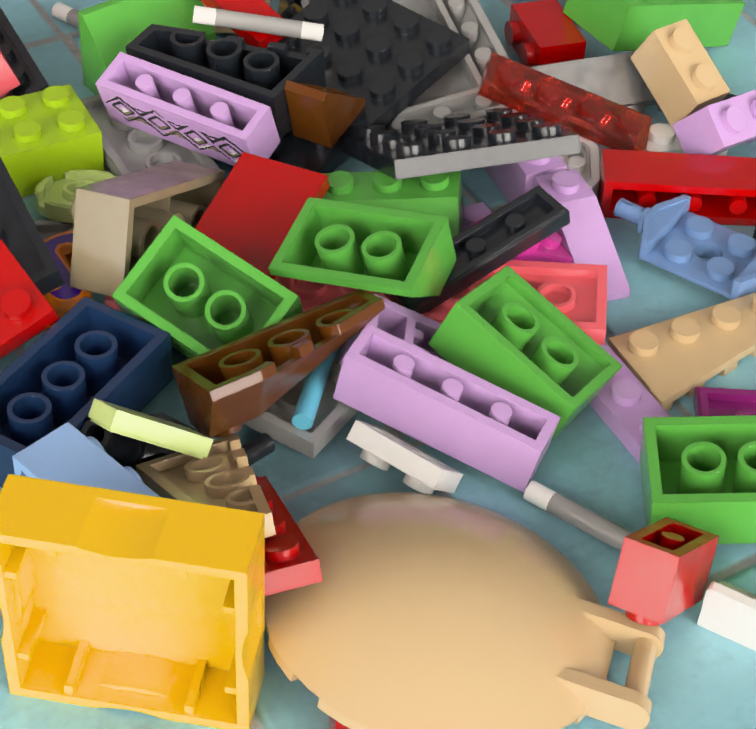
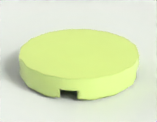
(56, 198)

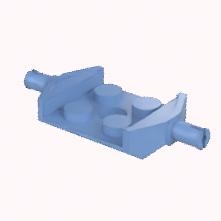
(679, 238)

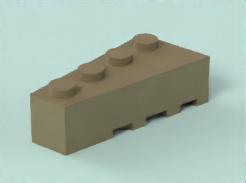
(126, 213)

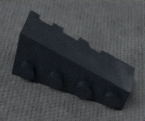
(232, 65)

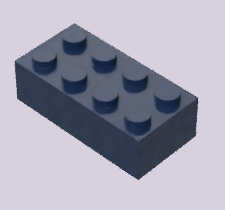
(80, 359)

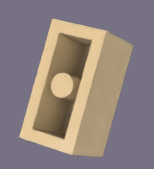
(679, 71)

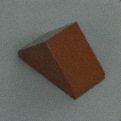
(320, 111)

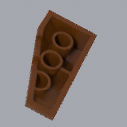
(256, 370)

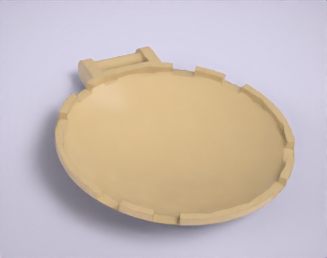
(453, 623)

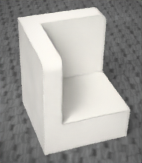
(730, 613)

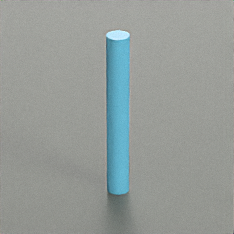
(311, 394)

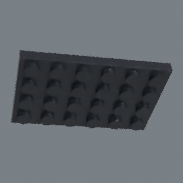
(375, 54)

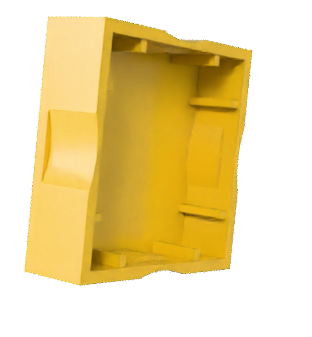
(132, 601)

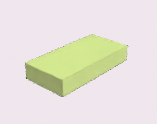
(149, 429)

